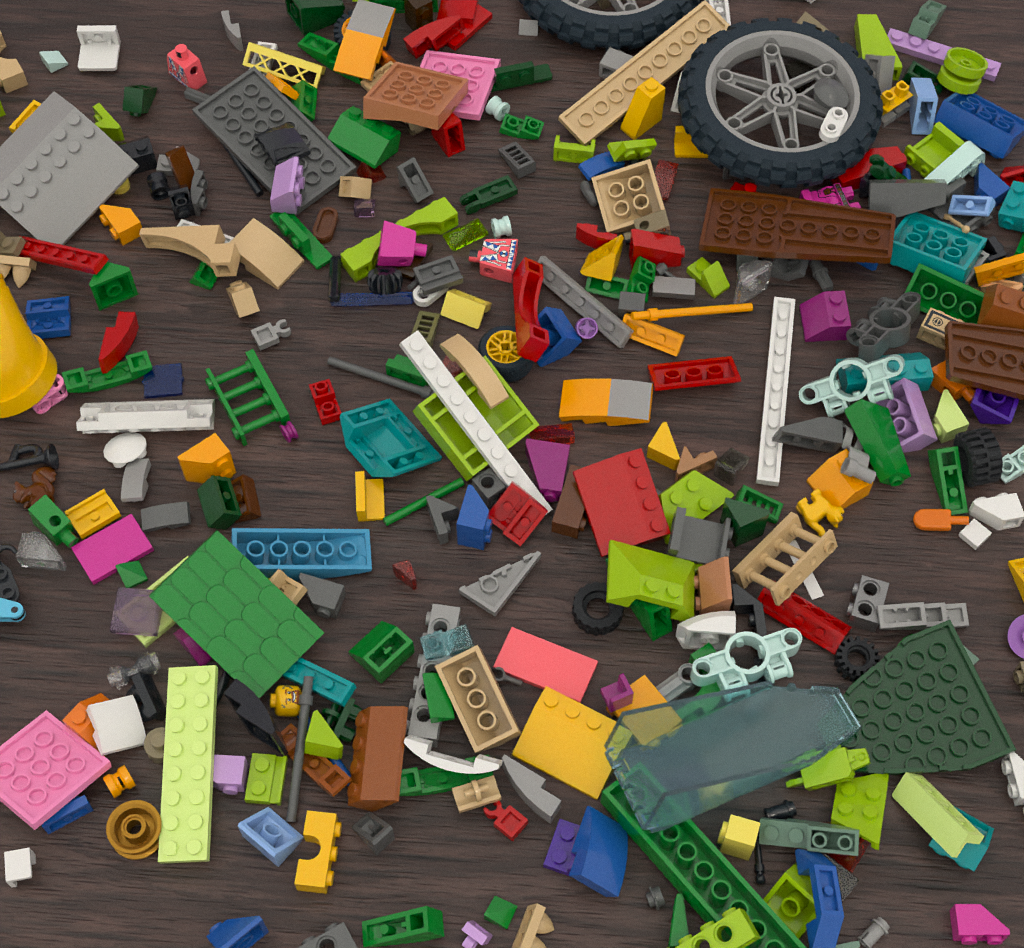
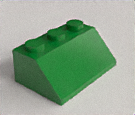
(365, 138)

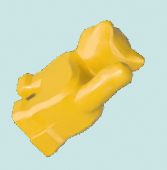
(818, 510)

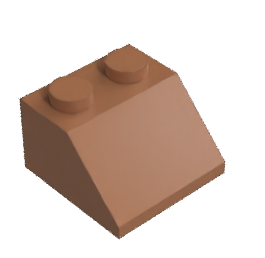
(713, 587)

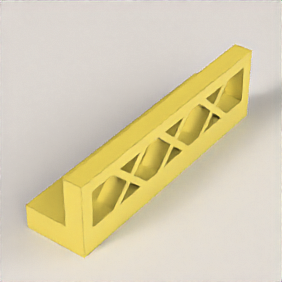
(290, 60)

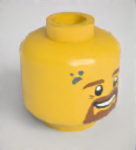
(285, 701)

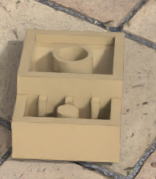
(266, 254)

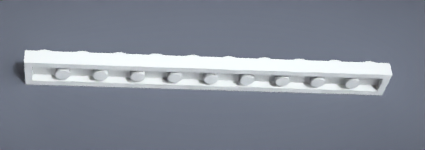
(775, 391)
(467, 415)

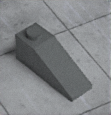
(817, 434)

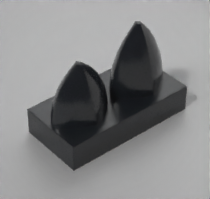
(146, 691)

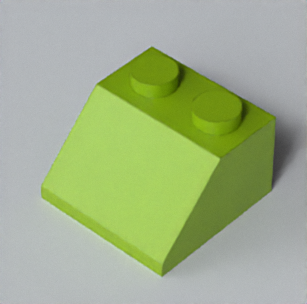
(793, 900)

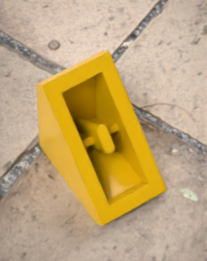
(663, 449)

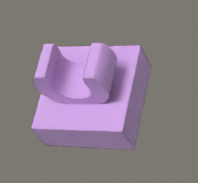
(476, 935)

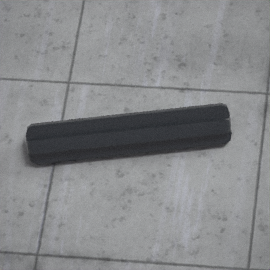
(334, 279)

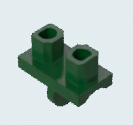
(348, 712)

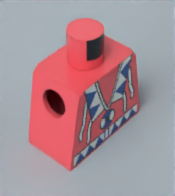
(182, 63)
(496, 258)

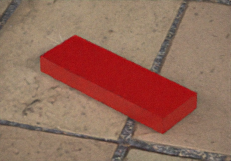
(481, 18)

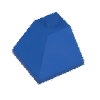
(237, 932)

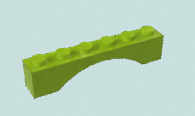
(432, 219)

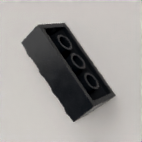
(141, 152)

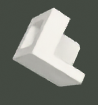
(18, 865)

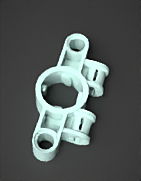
(876, 373)
(770, 648)

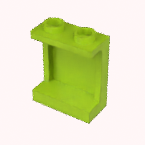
(932, 149)

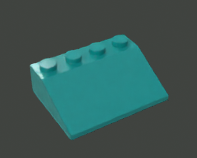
(935, 245)

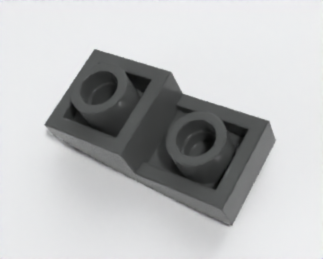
(198, 189)
(165, 515)

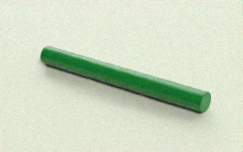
(401, 513)

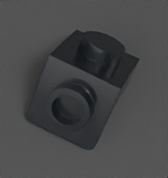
(995, 250)

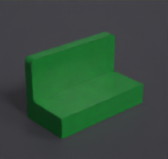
(306, 100)
(405, 370)

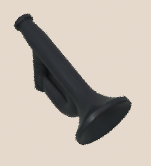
(48, 457)

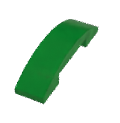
(94, 380)
(435, 780)

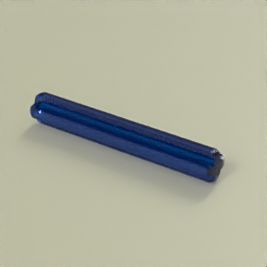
(359, 299)

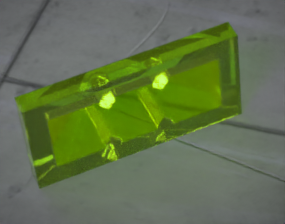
(465, 234)

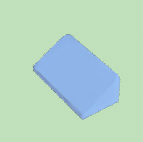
(971, 205)

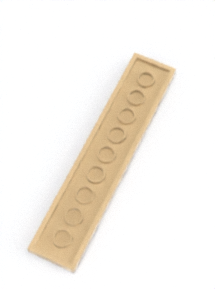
(658, 60)

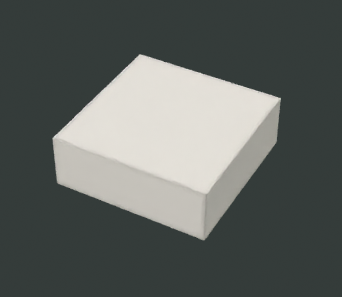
(975, 534)

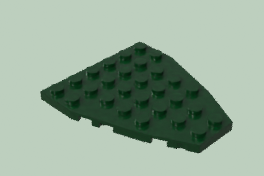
(926, 709)

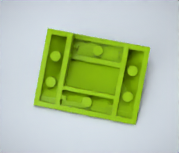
(650, 578)

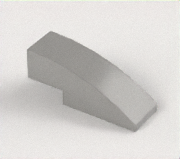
(531, 789)

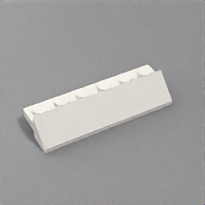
(147, 416)

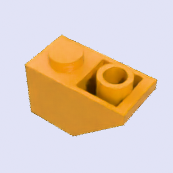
(122, 223)

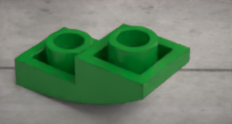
(526, 129)
(641, 276)

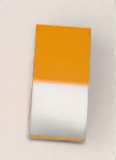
(364, 39)
(606, 401)

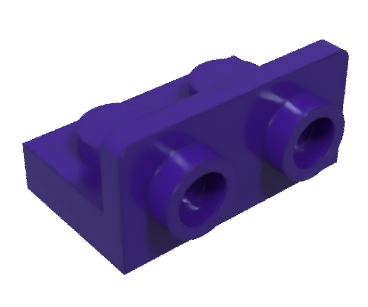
(559, 854)

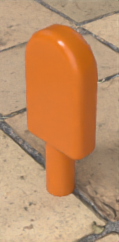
(937, 519)

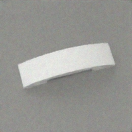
(422, 748)

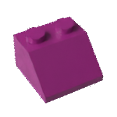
(825, 317)

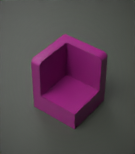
(617, 694)

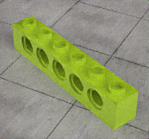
(737, 920)

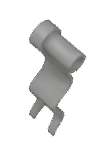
(857, 461)

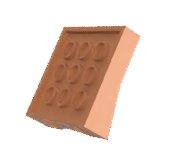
(414, 96)

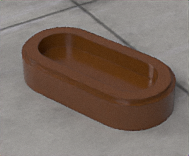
(325, 224)

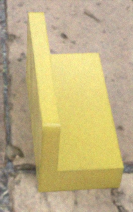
(464, 308)

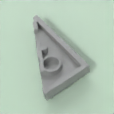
(495, 589)

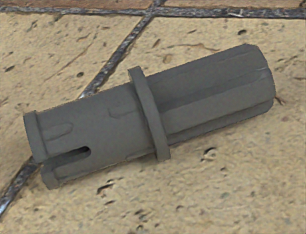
(820, 274)

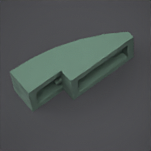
(926, 19)

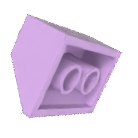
(910, 416)

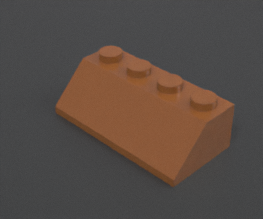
(1002, 307)
(377, 757)

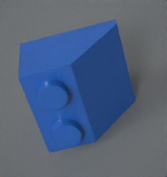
(562, 335)
(473, 521)

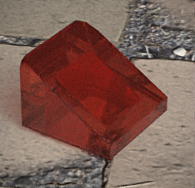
(368, 172)
(404, 571)

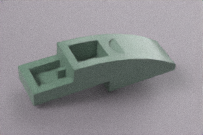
(809, 835)

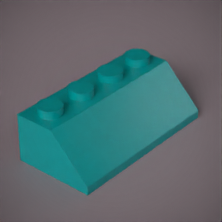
(916, 369)

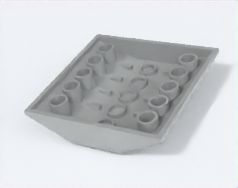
(59, 170)

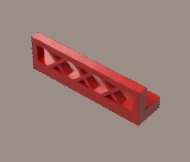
(807, 619)

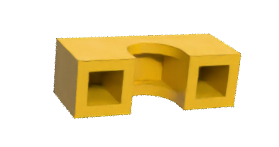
(316, 874)

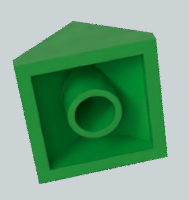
(112, 285)

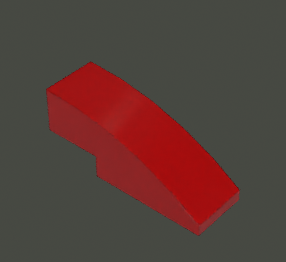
(433, 35)
(118, 340)

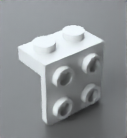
(98, 47)

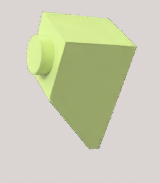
(948, 418)

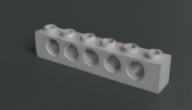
(440, 617)

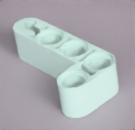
(959, 164)

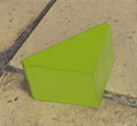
(321, 739)

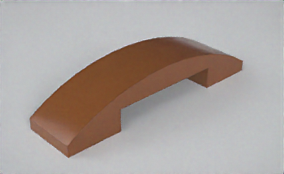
(319, 769)

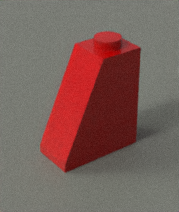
(655, 248)

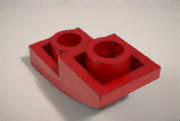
(588, 235)
(325, 401)

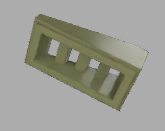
(431, 335)

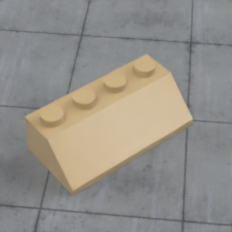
(478, 700)

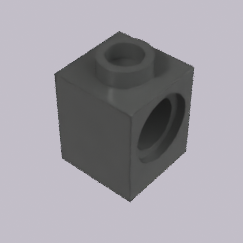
(492, 494)

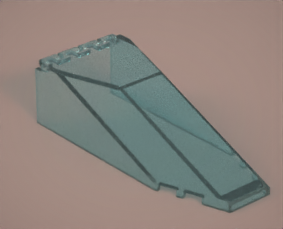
(721, 746)

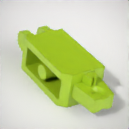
(832, 769)

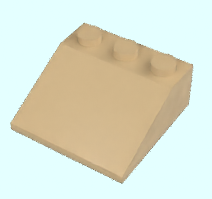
(627, 195)

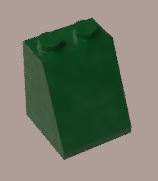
(314, 14)

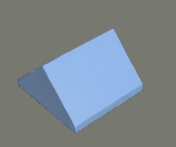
(270, 835)

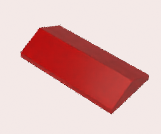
(693, 373)

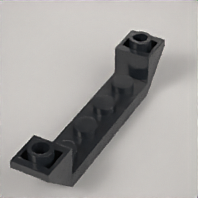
(746, 604)

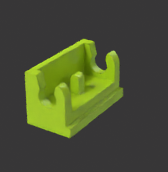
(572, 151)

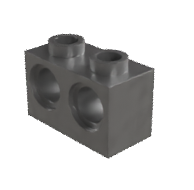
(866, 603)

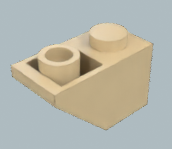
(242, 298)

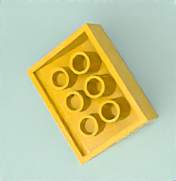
(567, 742)

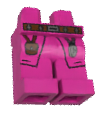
(831, 194)

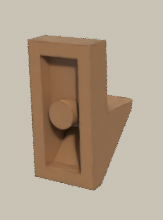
(701, 463)

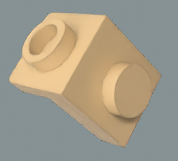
(288, 586)

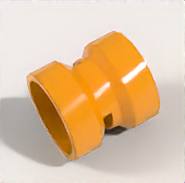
(114, 784)

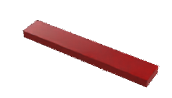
(63, 255)

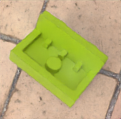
(631, 149)

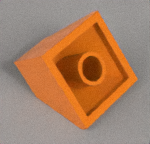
(79, 721)

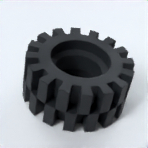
(861, 647)

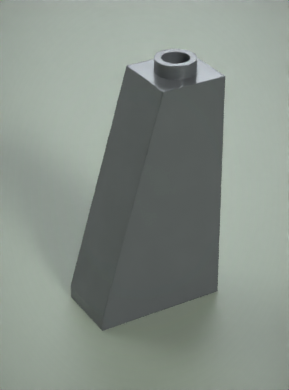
(906, 195)

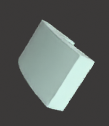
(1013, 465)

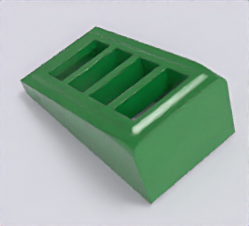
(753, 495)
(678, 923)

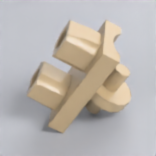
(476, 794)

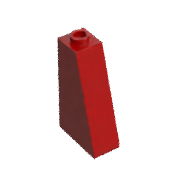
(852, 177)

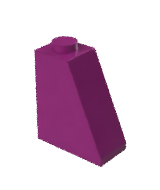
(548, 466)

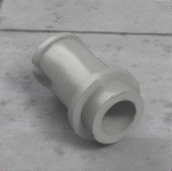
(874, 932)

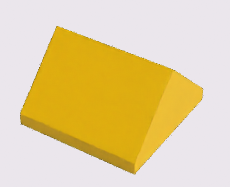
(604, 260)

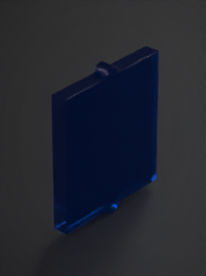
(163, 381)

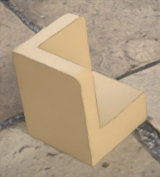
(355, 187)

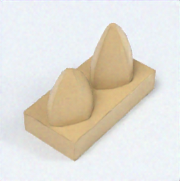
(21, 268)
(533, 922)

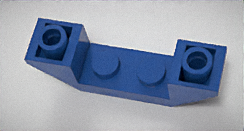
(825, 928)

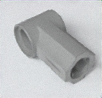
(676, 685)

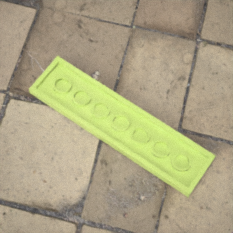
(188, 765)

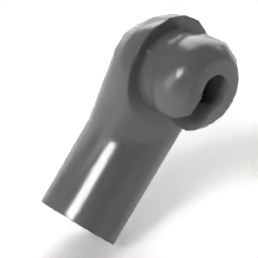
(588, 193)

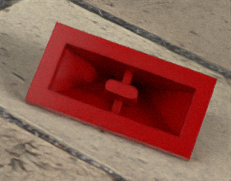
(1012, 173)

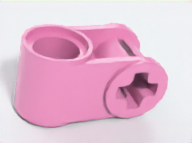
(52, 397)

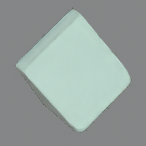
(53, 60)

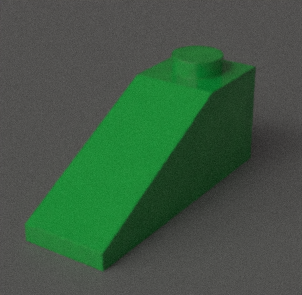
(948, 478)
(403, 927)

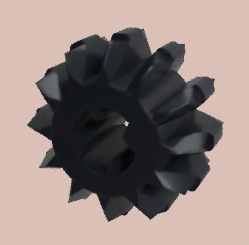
(385, 280)

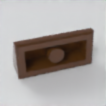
(180, 166)
(246, 498)

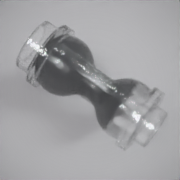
(122, 675)

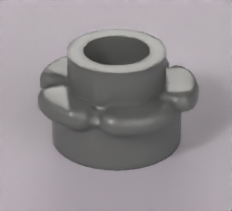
(655, 897)

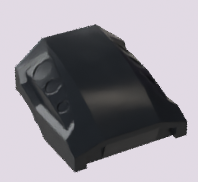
(282, 143)

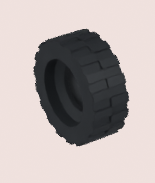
(588, 623)

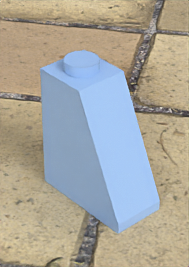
(922, 106)

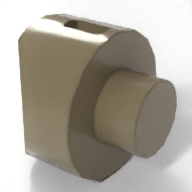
(154, 744)

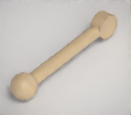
(965, 229)

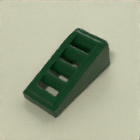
(916, 70)

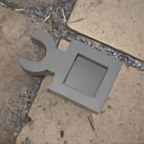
(269, 335)

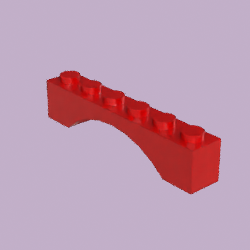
(530, 336)

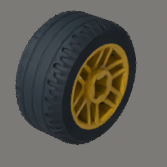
(501, 350)

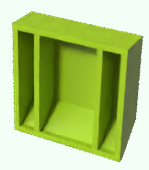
(508, 420)

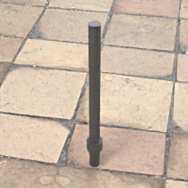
(425, 391)
(305, 702)

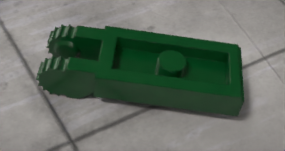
(882, 170)
(488, 194)

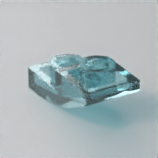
(448, 643)

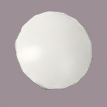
(125, 448)

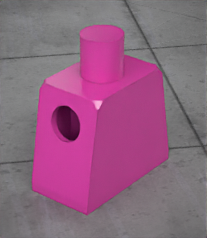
(398, 246)

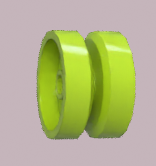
(962, 70)

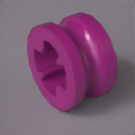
(288, 431)

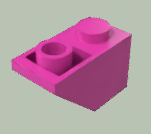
(976, 923)

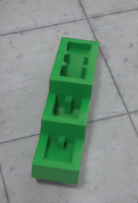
(323, 51)

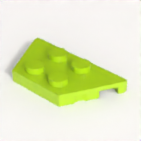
(694, 493)
(862, 806)

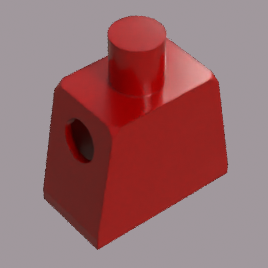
(450, 129)

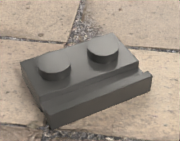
(438, 275)

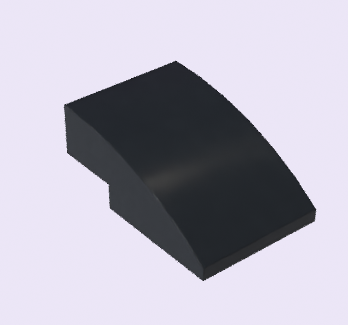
(255, 716)

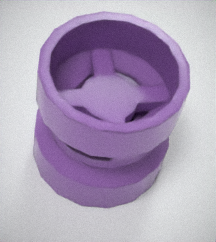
(586, 328)

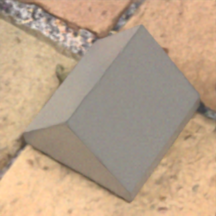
(528, 27)

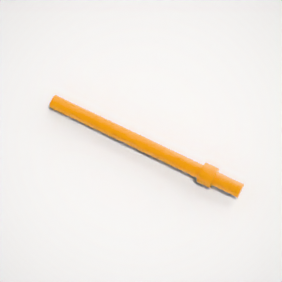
(653, 314)

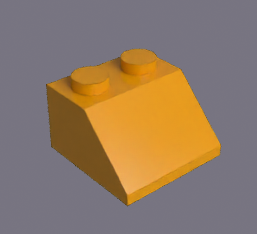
(207, 459)
(835, 486)

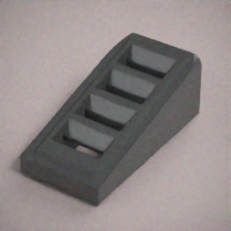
(519, 170)

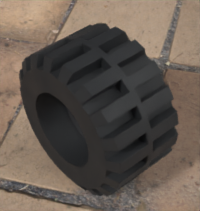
(979, 456)

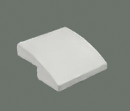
(116, 725)

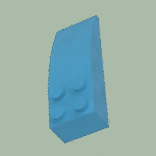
(306, 551)

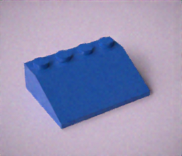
(981, 123)

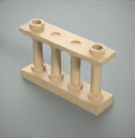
(779, 541)

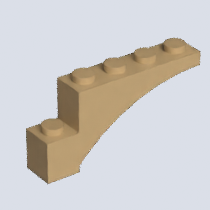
(202, 242)

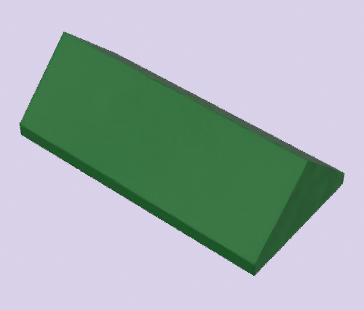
(946, 294)

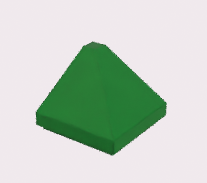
(131, 573)
(500, 912)

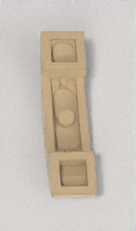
(477, 370)

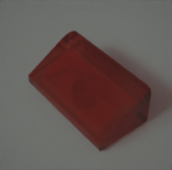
(554, 433)

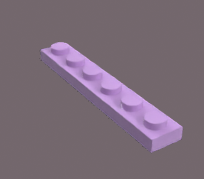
(931, 50)

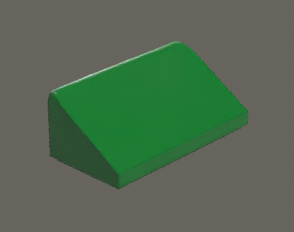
(203, 276)
(606, 288)
(438, 701)

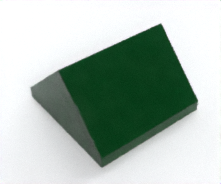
(746, 520)

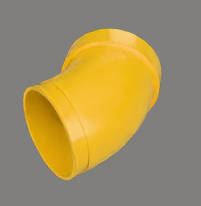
(25, 360)

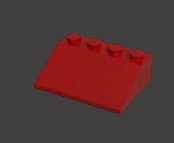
(621, 501)

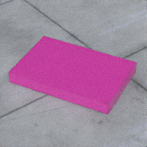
(112, 546)

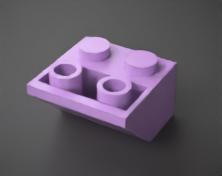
(287, 186)

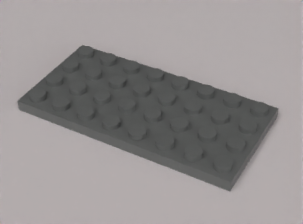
(255, 105)

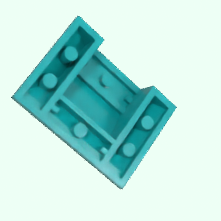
(385, 440)

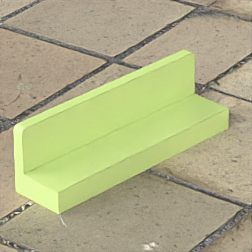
(935, 814)

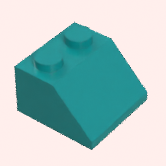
(971, 853)

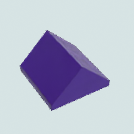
(993, 407)

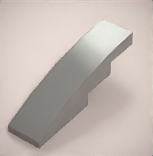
(921, 616)

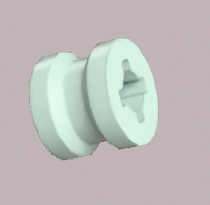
(497, 108)
(501, 227)

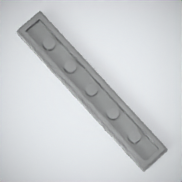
(585, 303)

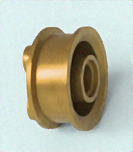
(124, 819)

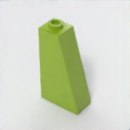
(872, 39)

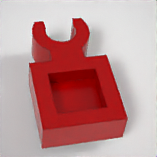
(507, 821)

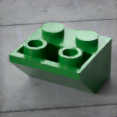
(382, 650)

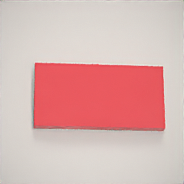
(545, 664)

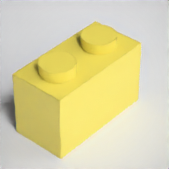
(738, 837)

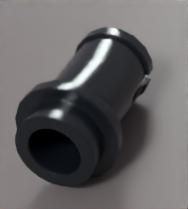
(781, 811)

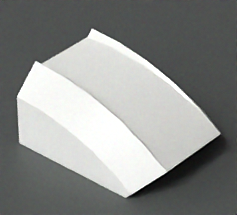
(706, 628)

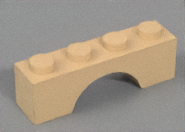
(11, 73)

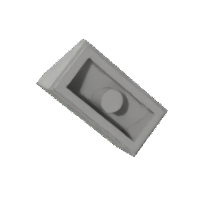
(674, 287)

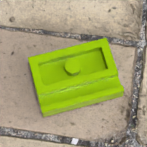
(266, 779)

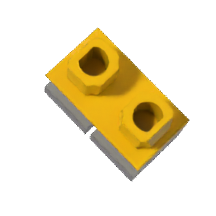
(895, 102)

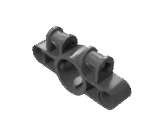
(873, 334)

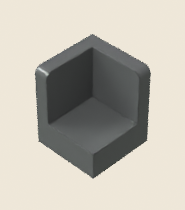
(630, 303)

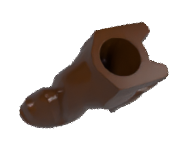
(42, 484)

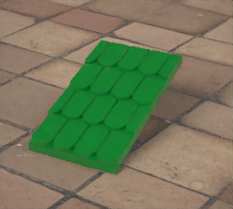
(236, 614)

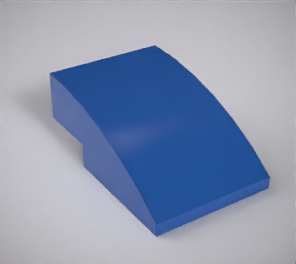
(600, 853)

